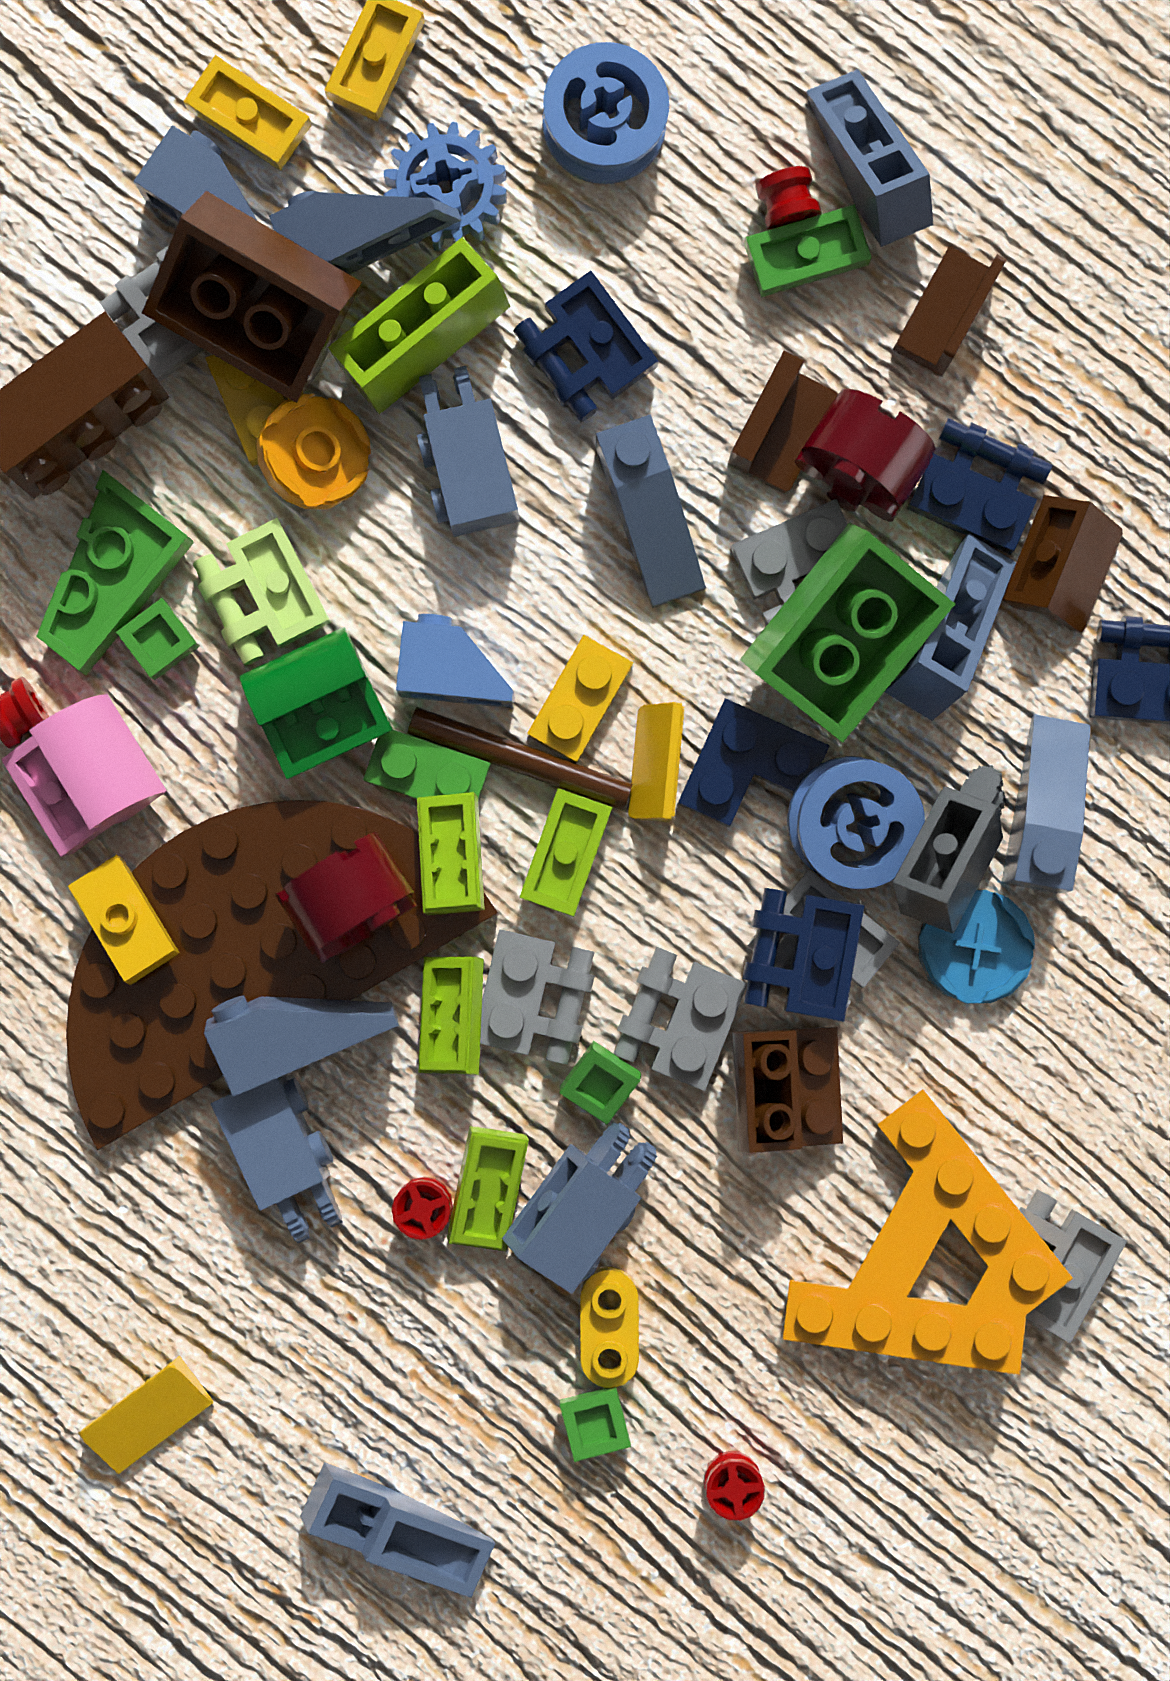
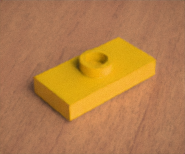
(123, 919)

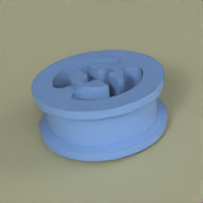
(598, 78)
(896, 806)

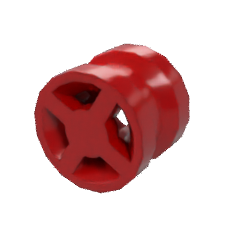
(787, 196)
(19, 712)
(417, 1221)
(736, 1498)

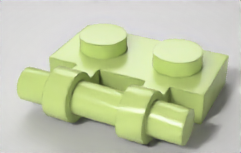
(277, 583)

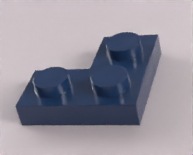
(744, 747)

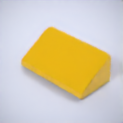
(656, 762)
(146, 1415)

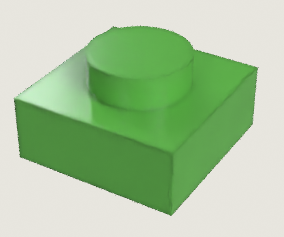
(158, 639)
(600, 1082)
(595, 1423)

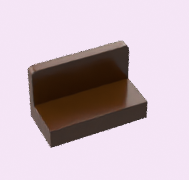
(947, 309)
(781, 425)
(1064, 561)

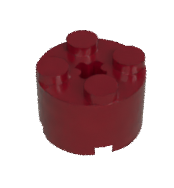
(866, 454)
(344, 895)

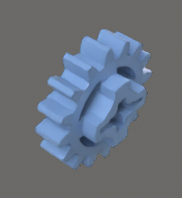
(466, 178)

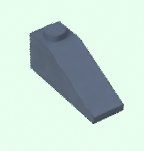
(873, 158)
(183, 171)
(359, 227)
(650, 510)
(950, 655)
(1049, 807)
(281, 1034)

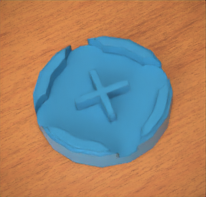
(984, 955)

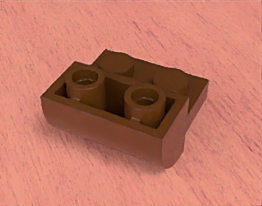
(787, 1089)

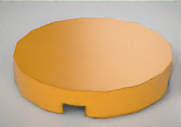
(313, 452)

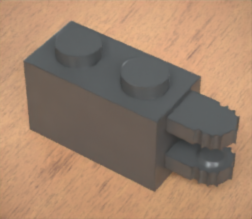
(952, 851)

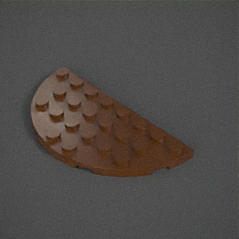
(215, 893)

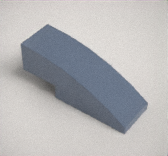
(395, 1531)

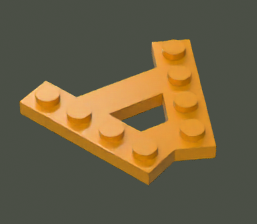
(876, 1307)

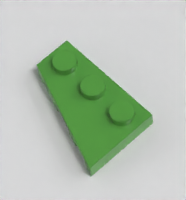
(114, 571)

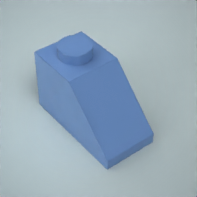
(447, 666)

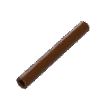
(519, 758)

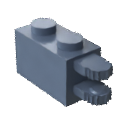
(468, 460)
(279, 1151)
(580, 1208)

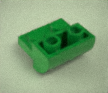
(315, 703)

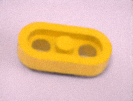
(609, 1327)

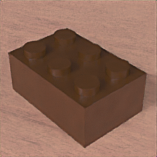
(250, 296)
(74, 406)

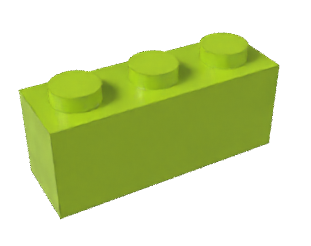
(420, 325)

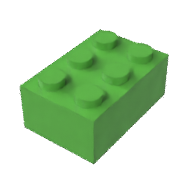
(847, 631)

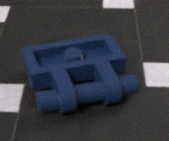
(600, 336)
(972, 502)
(1124, 686)
(821, 958)

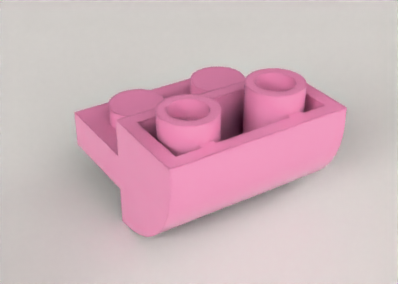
(83, 773)

